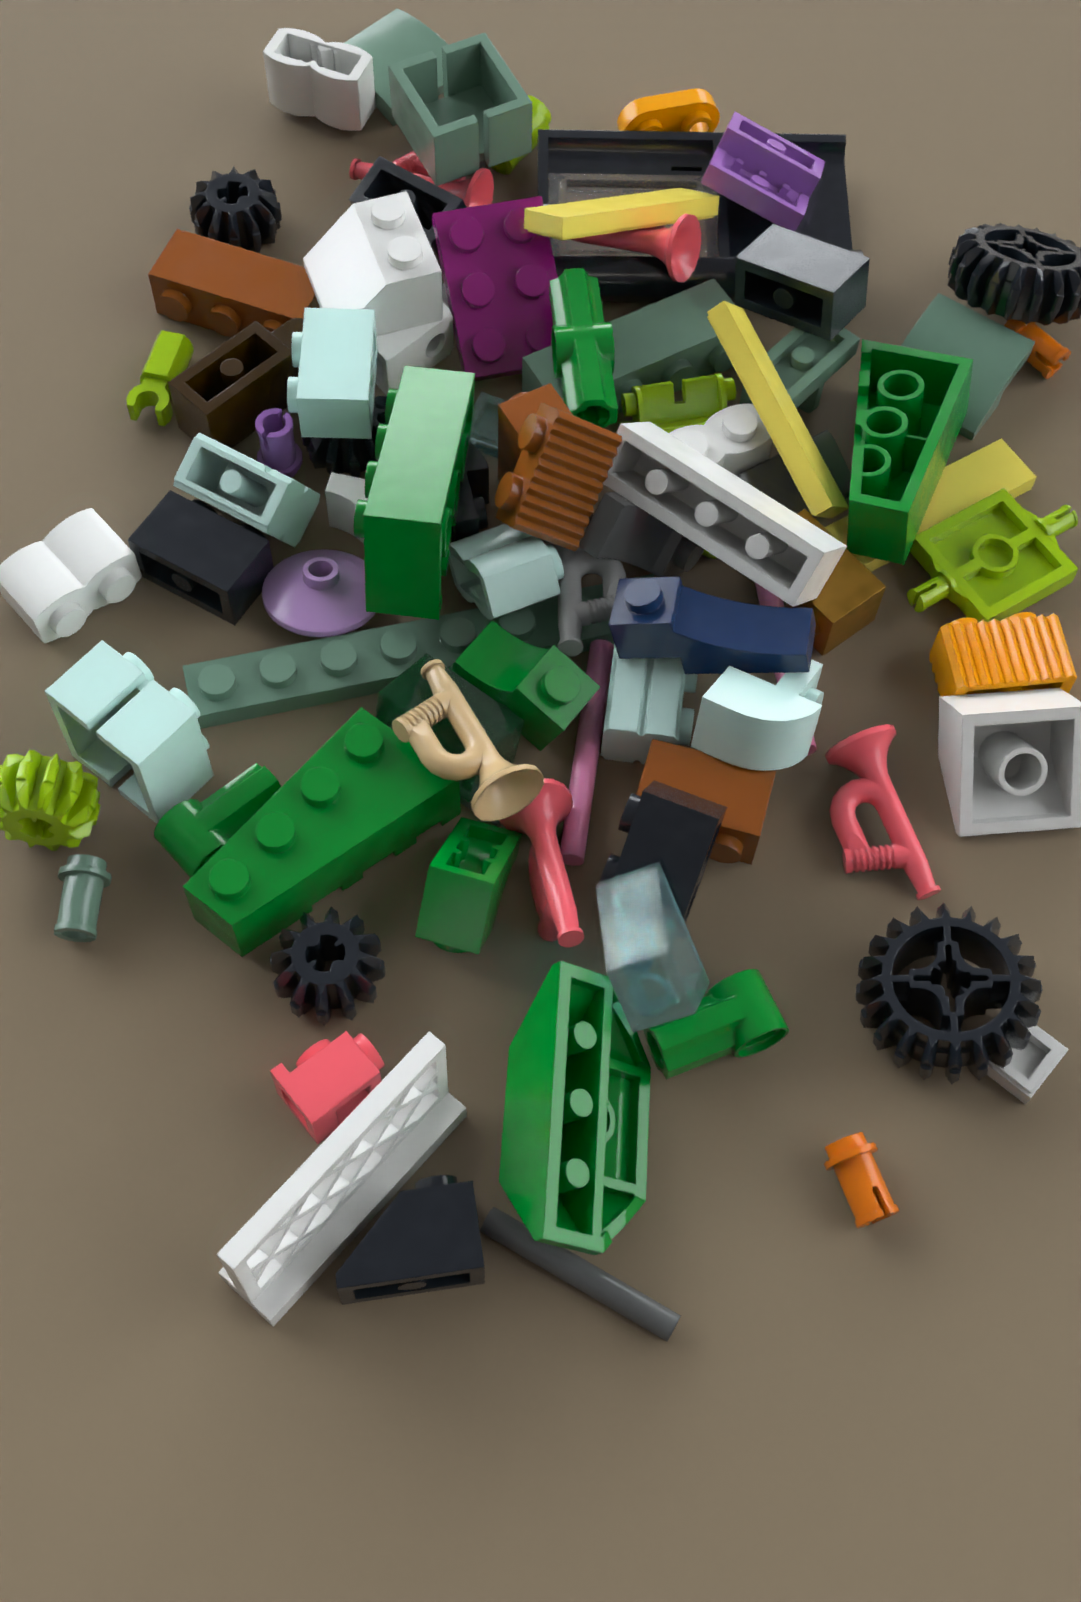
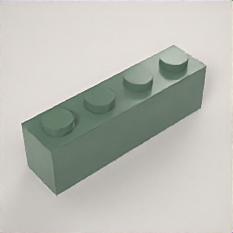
(653, 344)

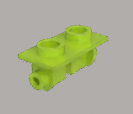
(656, 401)

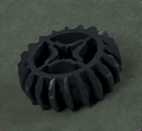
(1017, 273)
(998, 983)

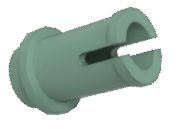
(81, 897)

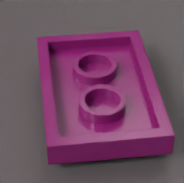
(496, 285)

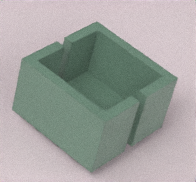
(478, 119)

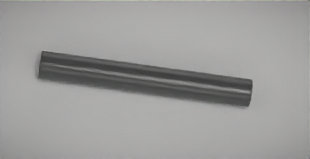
(581, 1275)

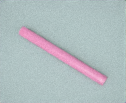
(586, 755)

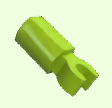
(166, 361)

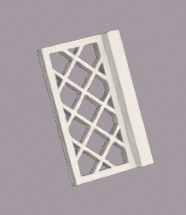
(343, 1183)

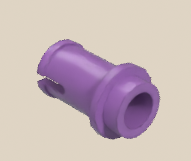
(277, 442)

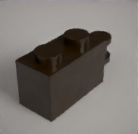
(236, 383)

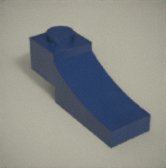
(708, 632)

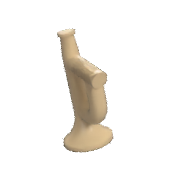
(502, 786)

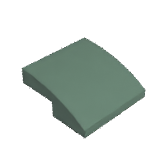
(394, 40)
(995, 352)

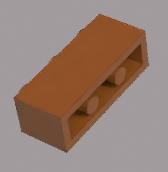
(227, 285)

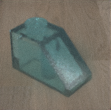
(649, 949)

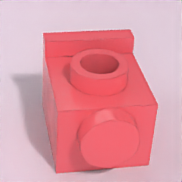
(329, 1082)

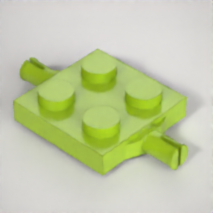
(993, 558)

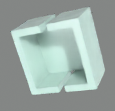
(126, 720)

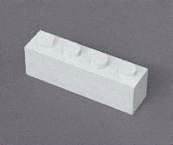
(723, 513)

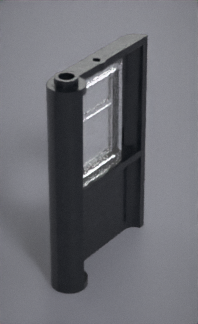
(619, 163)

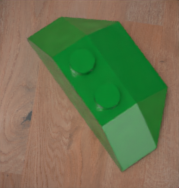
(576, 1114)

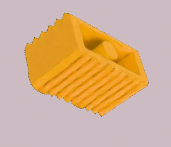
(1001, 655)

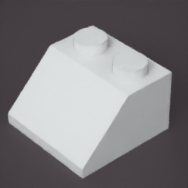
(378, 262)
(1011, 760)

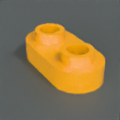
(673, 112)

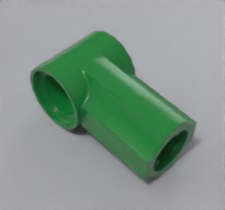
(198, 830)
(732, 1018)

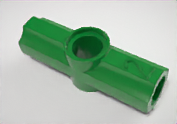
(583, 347)

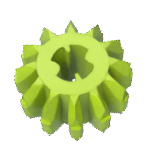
(47, 800)

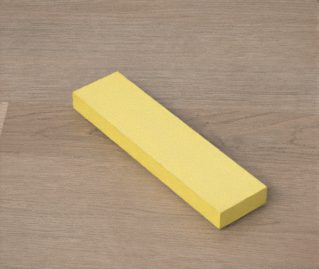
(618, 213)
(777, 410)
(962, 486)

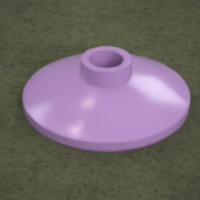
(317, 593)

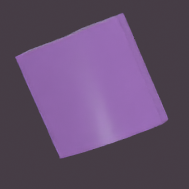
(763, 172)

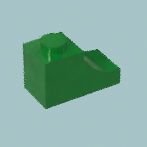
(529, 680)
(466, 886)

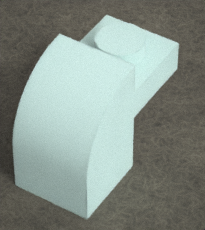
(757, 721)

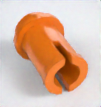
(1046, 350)
(860, 1179)

